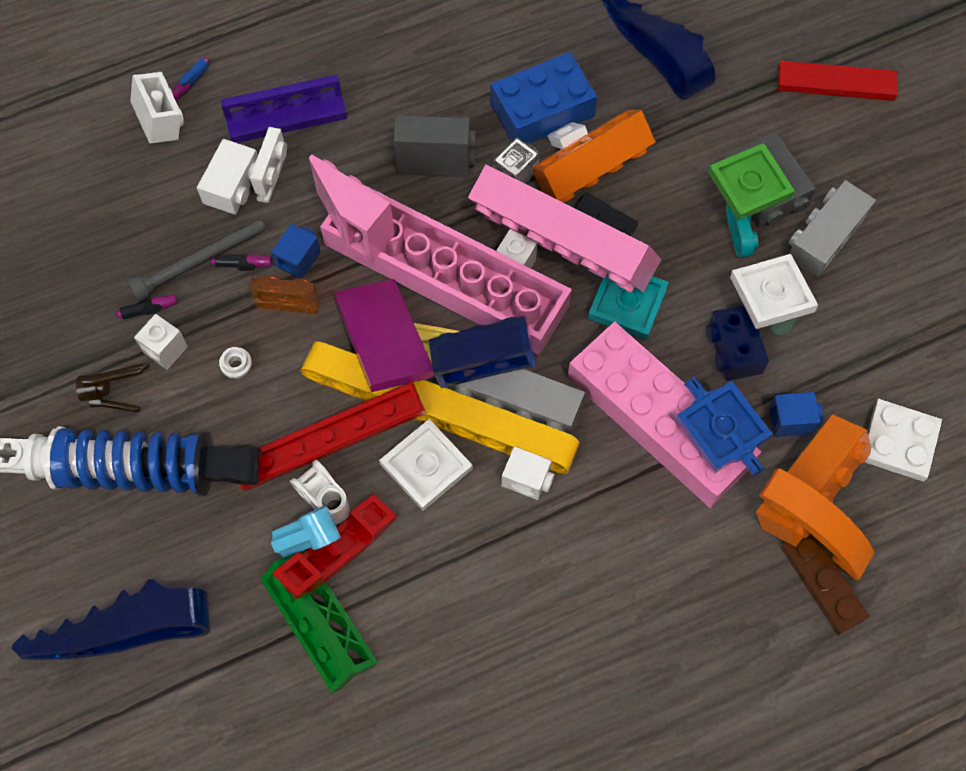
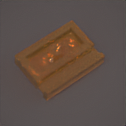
(284, 294)

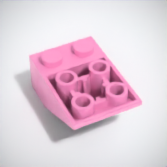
(357, 212)

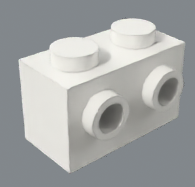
(156, 107)
(228, 177)

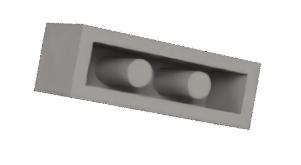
(830, 227)

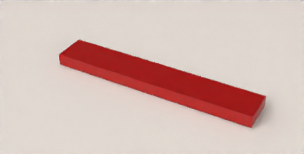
(338, 432)

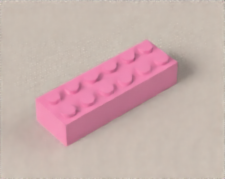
(564, 229)
(645, 402)

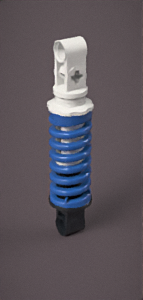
(127, 463)

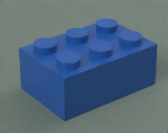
(543, 99)

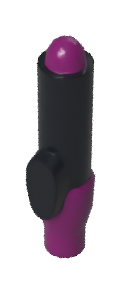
(242, 262)
(147, 307)

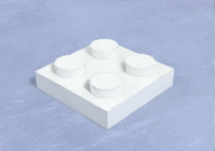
(773, 291)
(902, 439)
(426, 464)

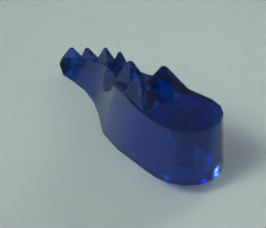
(667, 46)
(130, 622)

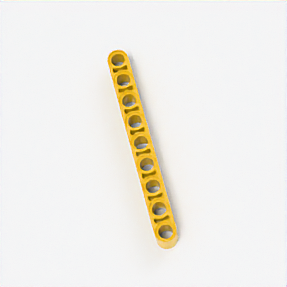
(448, 410)

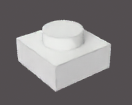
(567, 135)

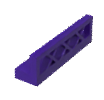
(285, 112)

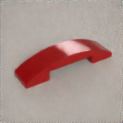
(314, 567)

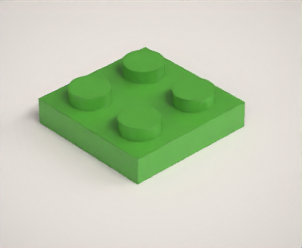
(751, 181)

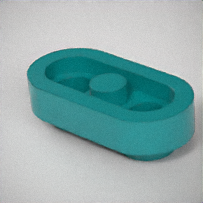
(743, 238)

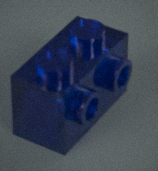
(737, 344)

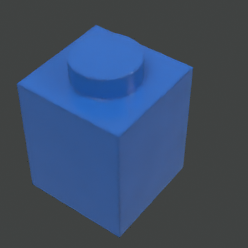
(296, 251)
(795, 414)

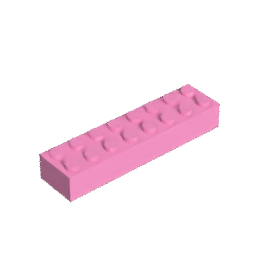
(462, 274)

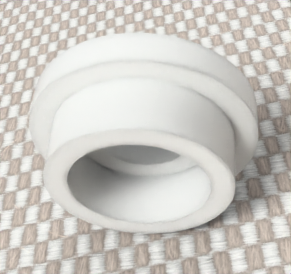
(233, 354)

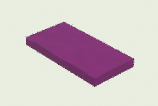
(383, 335)

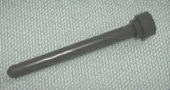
(143, 286)

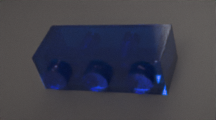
(482, 351)

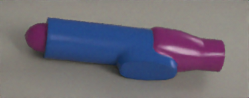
(190, 77)

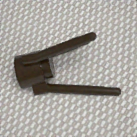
(95, 386)

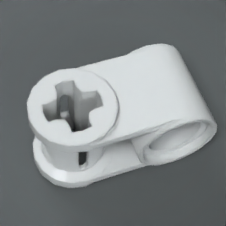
(319, 488)

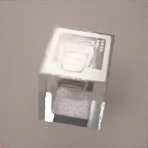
(517, 160)

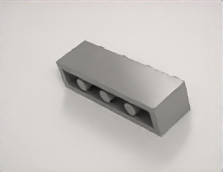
(529, 397)

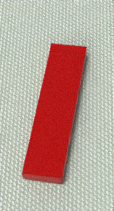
(837, 80)

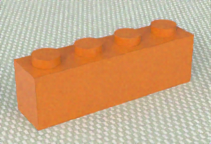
(594, 155)
(824, 466)

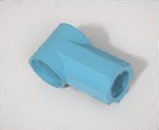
(311, 530)

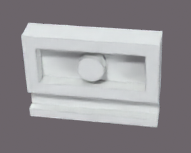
(268, 164)

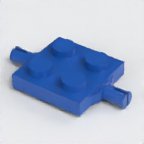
(723, 426)

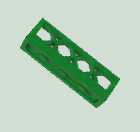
(312, 629)

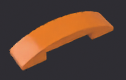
(821, 519)

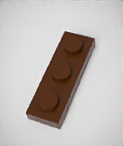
(825, 584)

